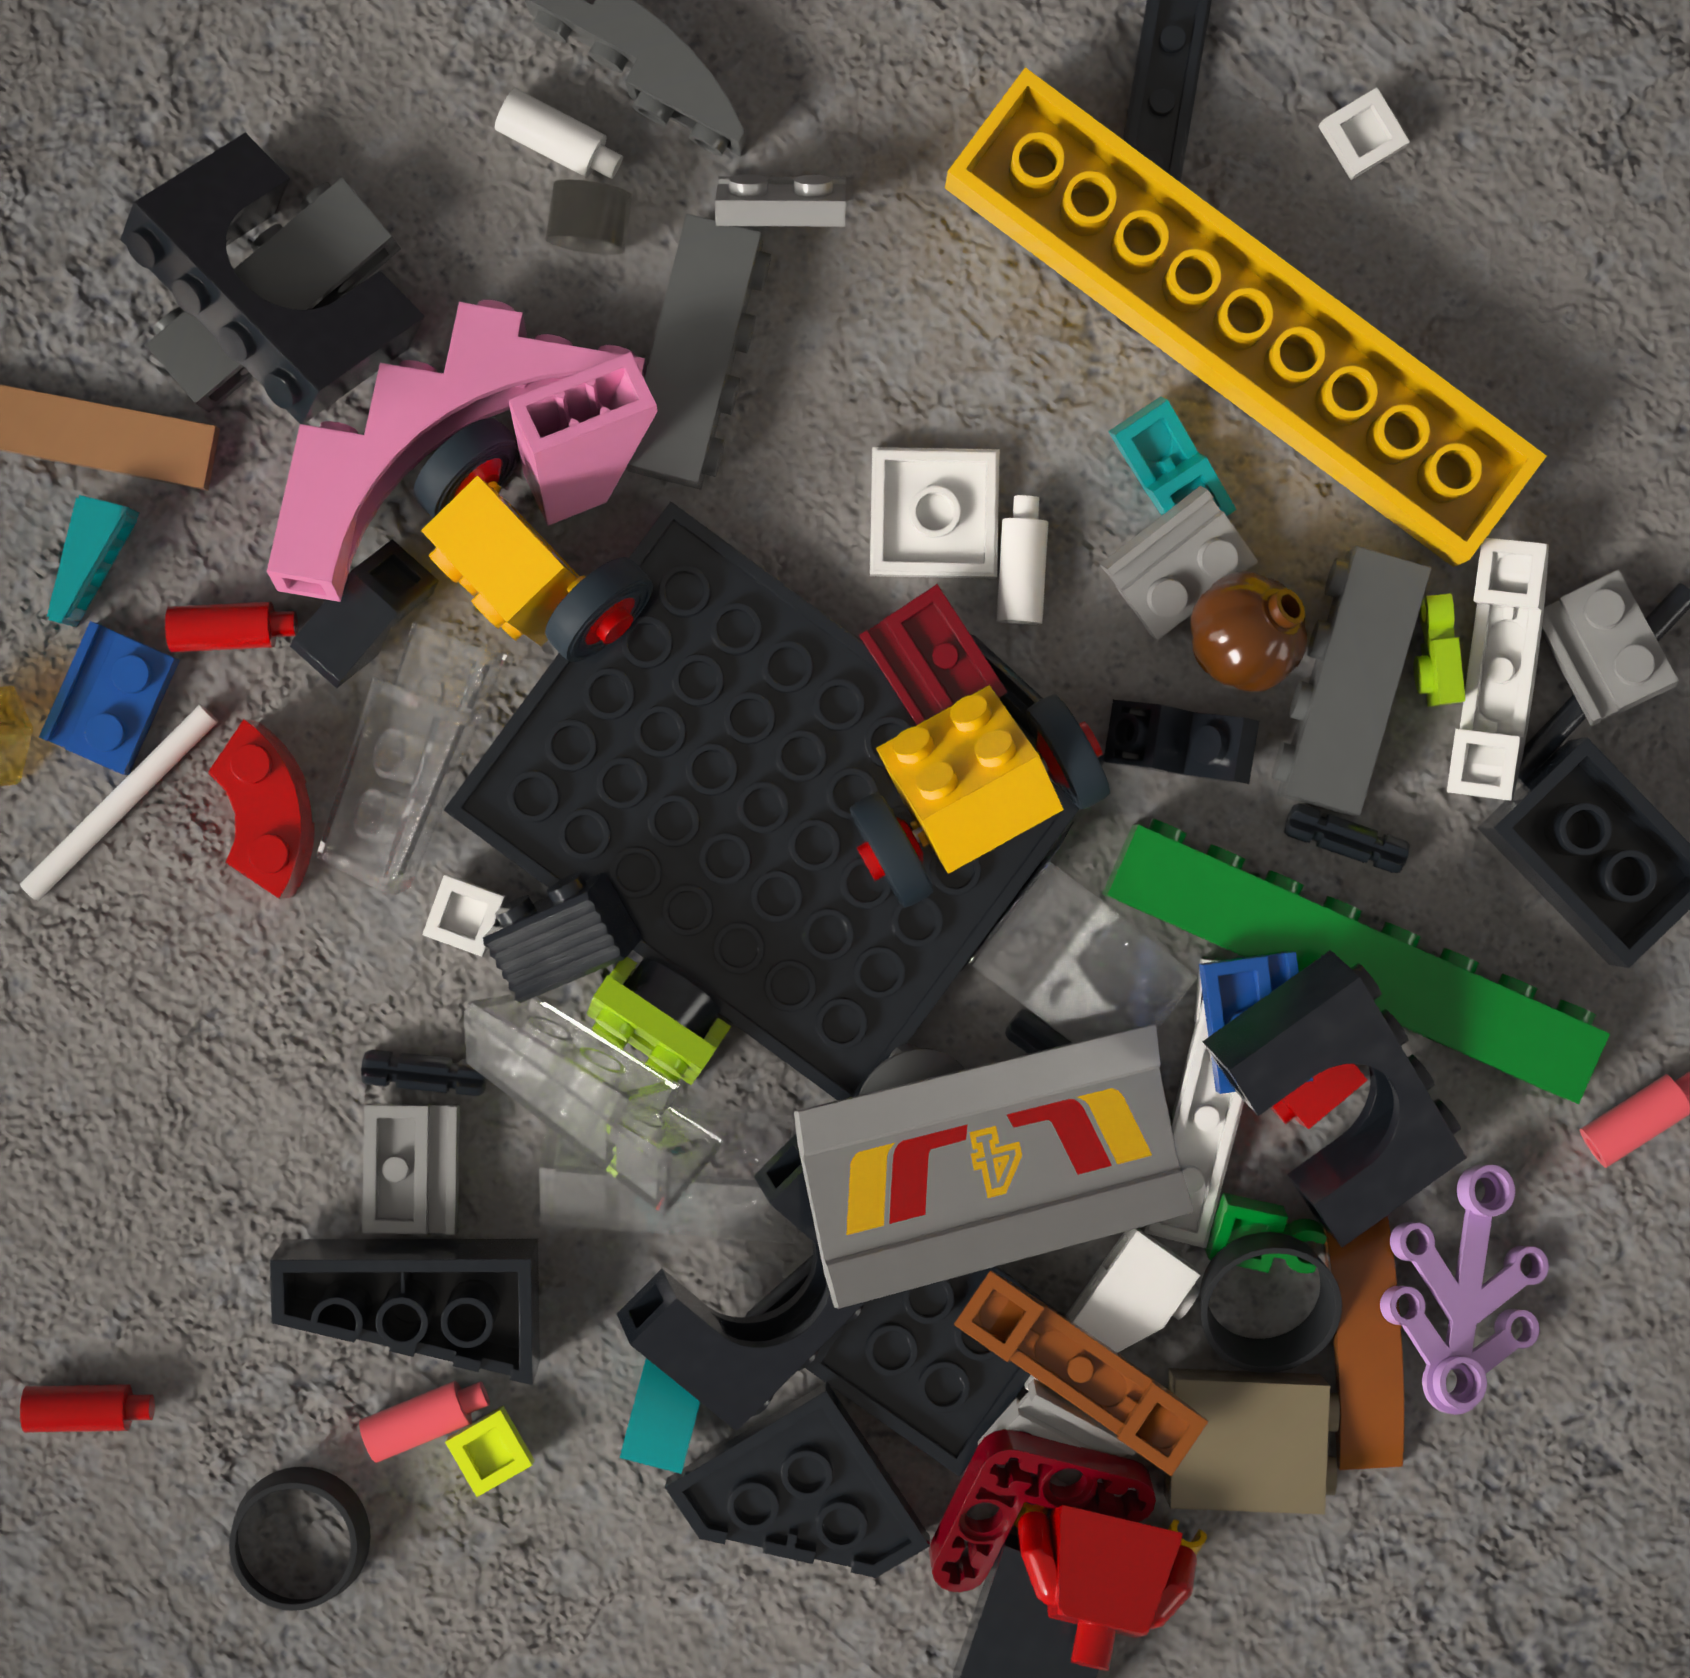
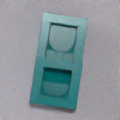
(1166, 458)
(660, 1422)

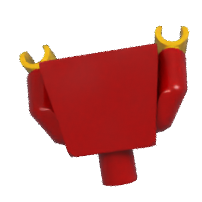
(1105, 1574)

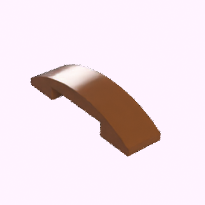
(1367, 1353)
(1082, 1371)

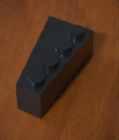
(420, 1296)

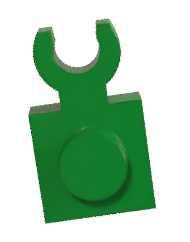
(1244, 1216)

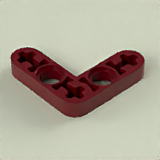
(1013, 1486)

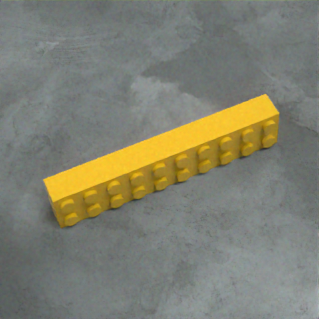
(1242, 319)

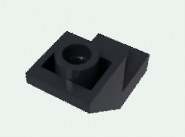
(375, 597)
(1181, 741)

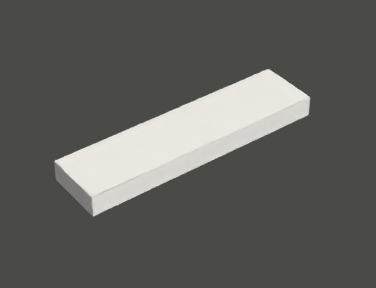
(1203, 1138)

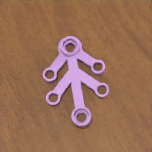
(1464, 1297)

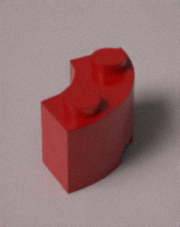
(269, 807)

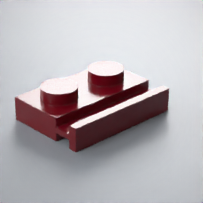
(929, 656)

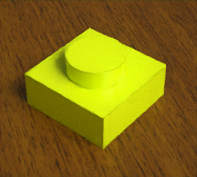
(490, 1451)

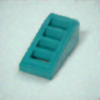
(90, 548)

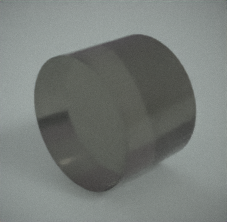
(589, 217)

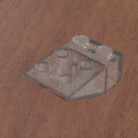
(1080, 962)

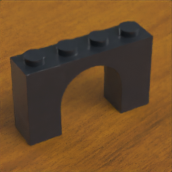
(296, 354)
(1400, 1137)
(731, 1360)

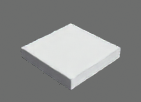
(934, 512)

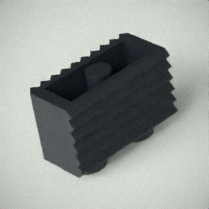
(561, 936)

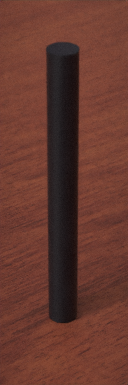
(1571, 714)

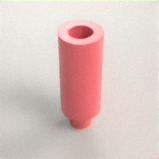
(1638, 1119)
(421, 1419)

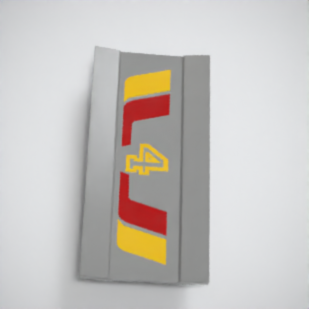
(990, 1165)

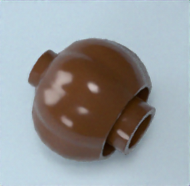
(1249, 631)

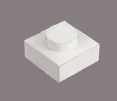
(1363, 133)
(463, 914)

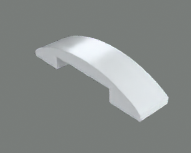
(1500, 668)

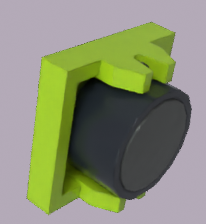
(659, 1017)

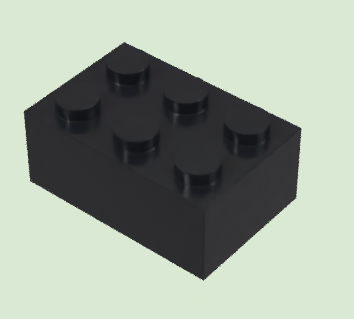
(1596, 851)

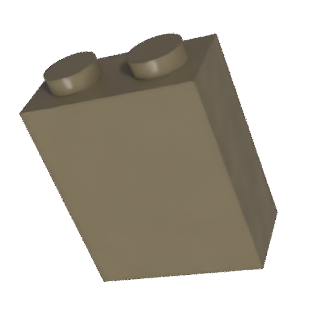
(1260, 1443)

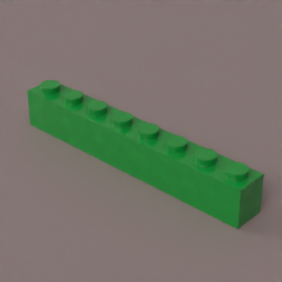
(1422, 991)

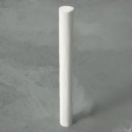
(119, 802)

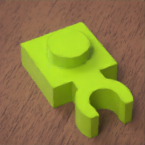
(1439, 668)

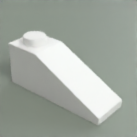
(1134, 1292)

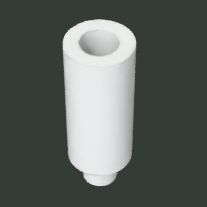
(556, 135)
(1022, 564)

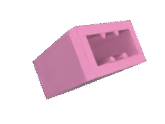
(581, 435)

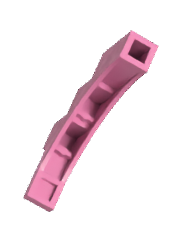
(345, 476)

